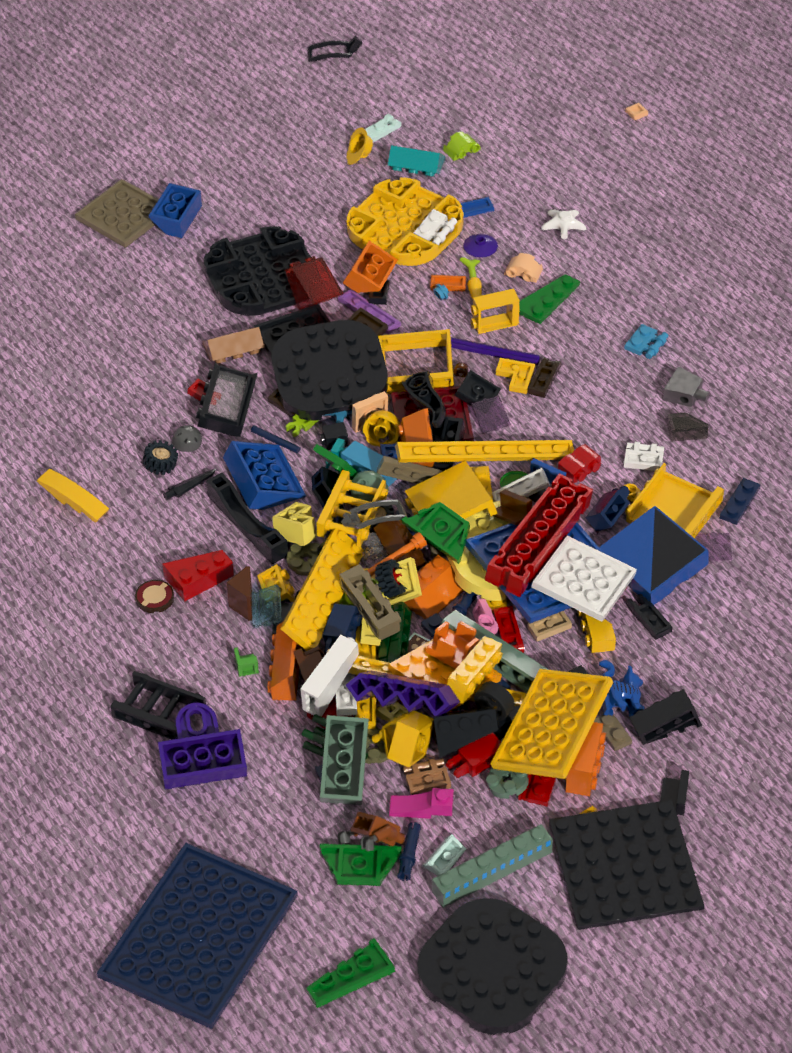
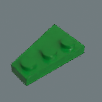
(336, 462)

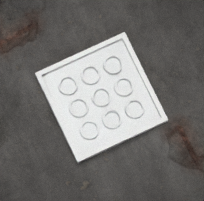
(584, 578)

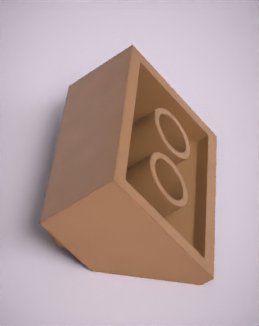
(234, 345)

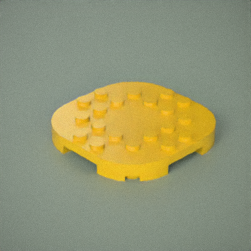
(395, 213)

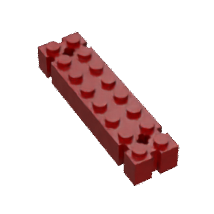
(538, 535)

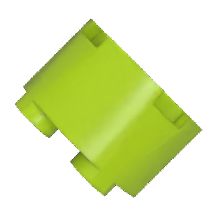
(460, 145)

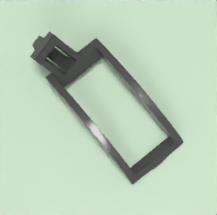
(352, 520)

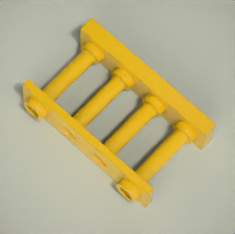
(338, 496)

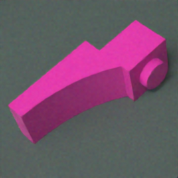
(423, 805)

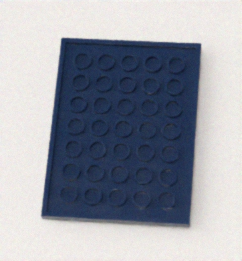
(197, 935)

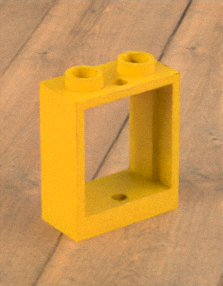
(494, 300)

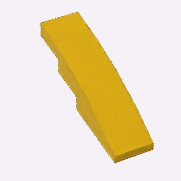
(73, 494)

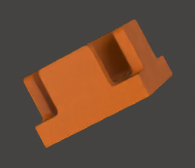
(452, 646)

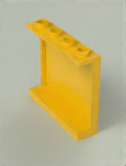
(455, 488)
(678, 499)

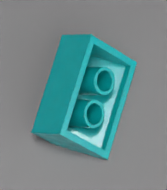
(415, 160)

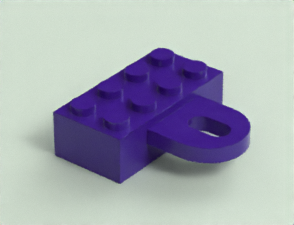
(201, 754)

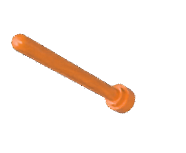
(416, 542)

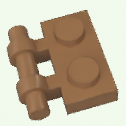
(425, 781)

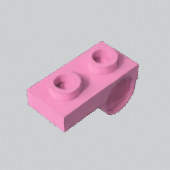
(484, 616)

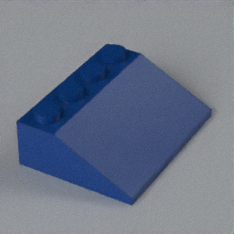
(262, 474)

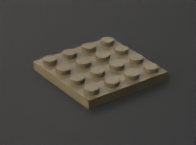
(120, 213)

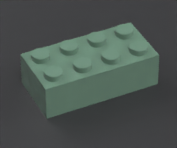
(344, 760)

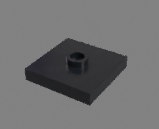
(476, 388)

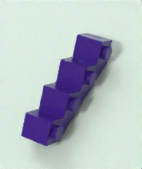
(411, 691)

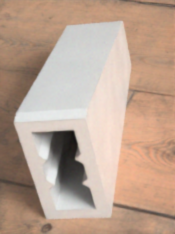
(328, 675)

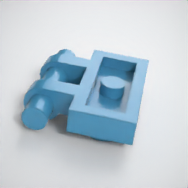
(642, 338)

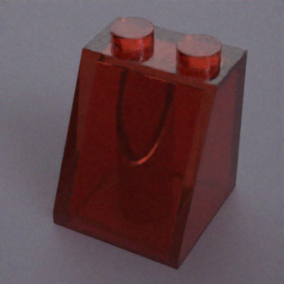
(312, 282)

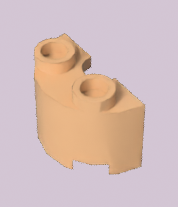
(524, 266)

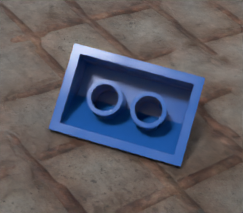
(176, 209)

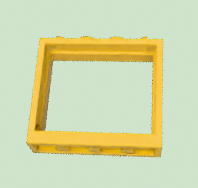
(414, 341)

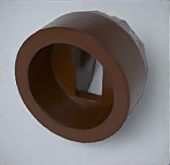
(461, 368)

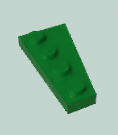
(547, 299)
(360, 970)

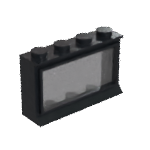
(226, 400)

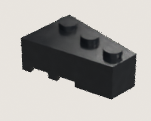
(665, 717)
(464, 727)

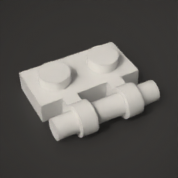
(432, 224)
(643, 456)

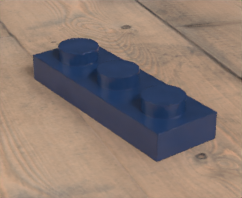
(740, 501)

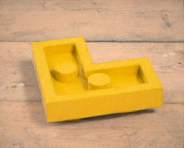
(519, 372)

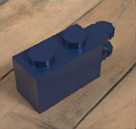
(608, 508)
(342, 621)

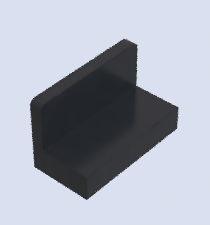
(676, 790)

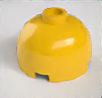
(379, 425)

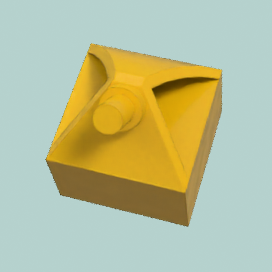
(406, 737)

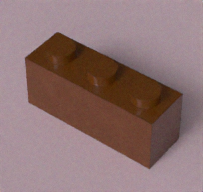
(395, 536)

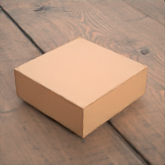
(636, 111)

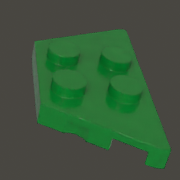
(441, 529)
(357, 866)

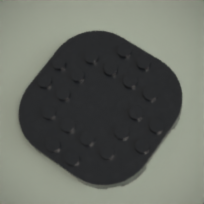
(251, 271)
(328, 368)
(492, 965)

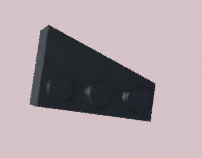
(451, 430)

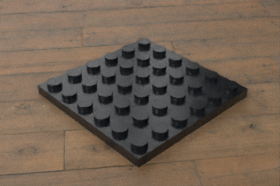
(625, 864)

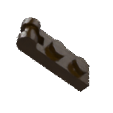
(544, 377)

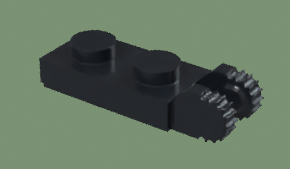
(649, 617)

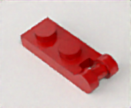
(508, 626)

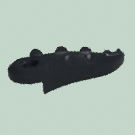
(425, 396)

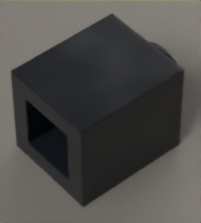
(331, 433)

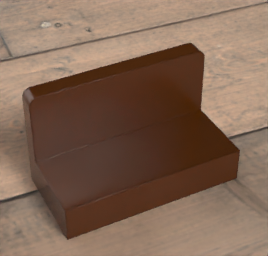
(513, 507)

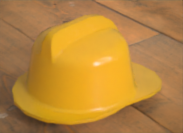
(359, 146)

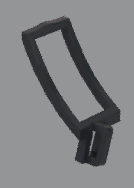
(351, 47)

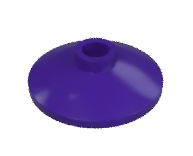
(480, 245)

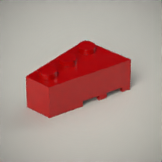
(198, 573)

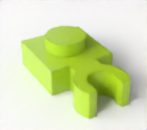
(299, 424)

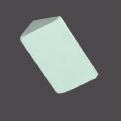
(444, 856)

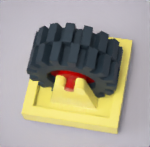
(398, 580)

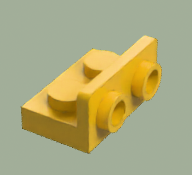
(274, 576)

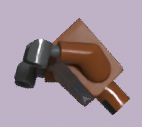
(373, 830)

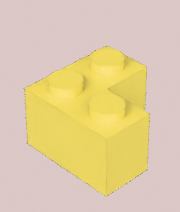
(296, 524)

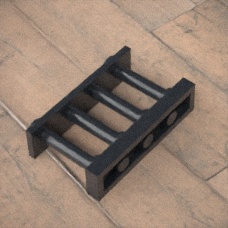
(142, 717)

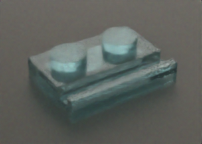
(266, 606)

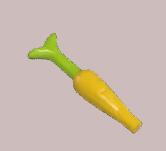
(474, 283)

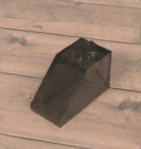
(686, 427)

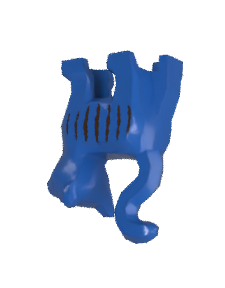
(622, 692)

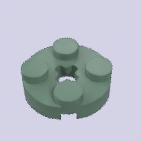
(502, 789)

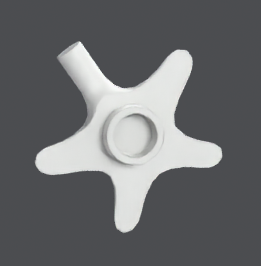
(563, 221)

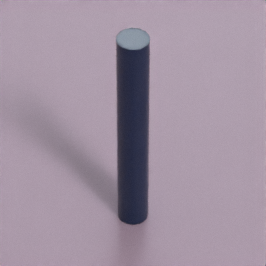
(275, 439)

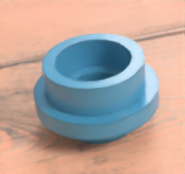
(441, 291)

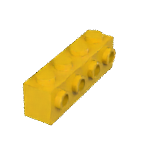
(475, 668)

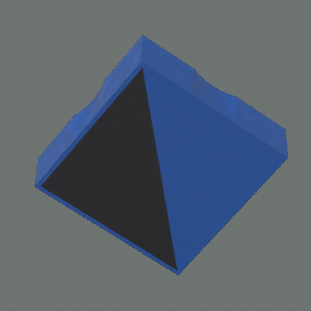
(659, 552)

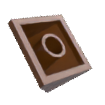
(240, 593)

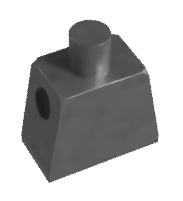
(684, 388)

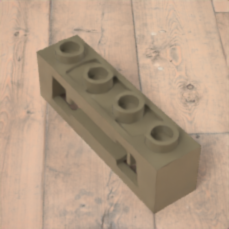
(386, 620)

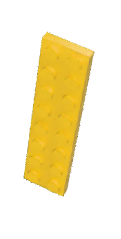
(321, 590)

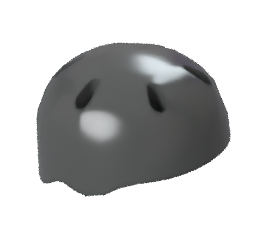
(186, 434)

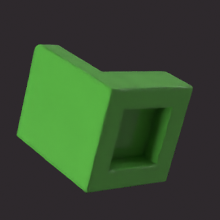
(245, 664)

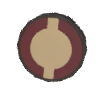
(154, 596)

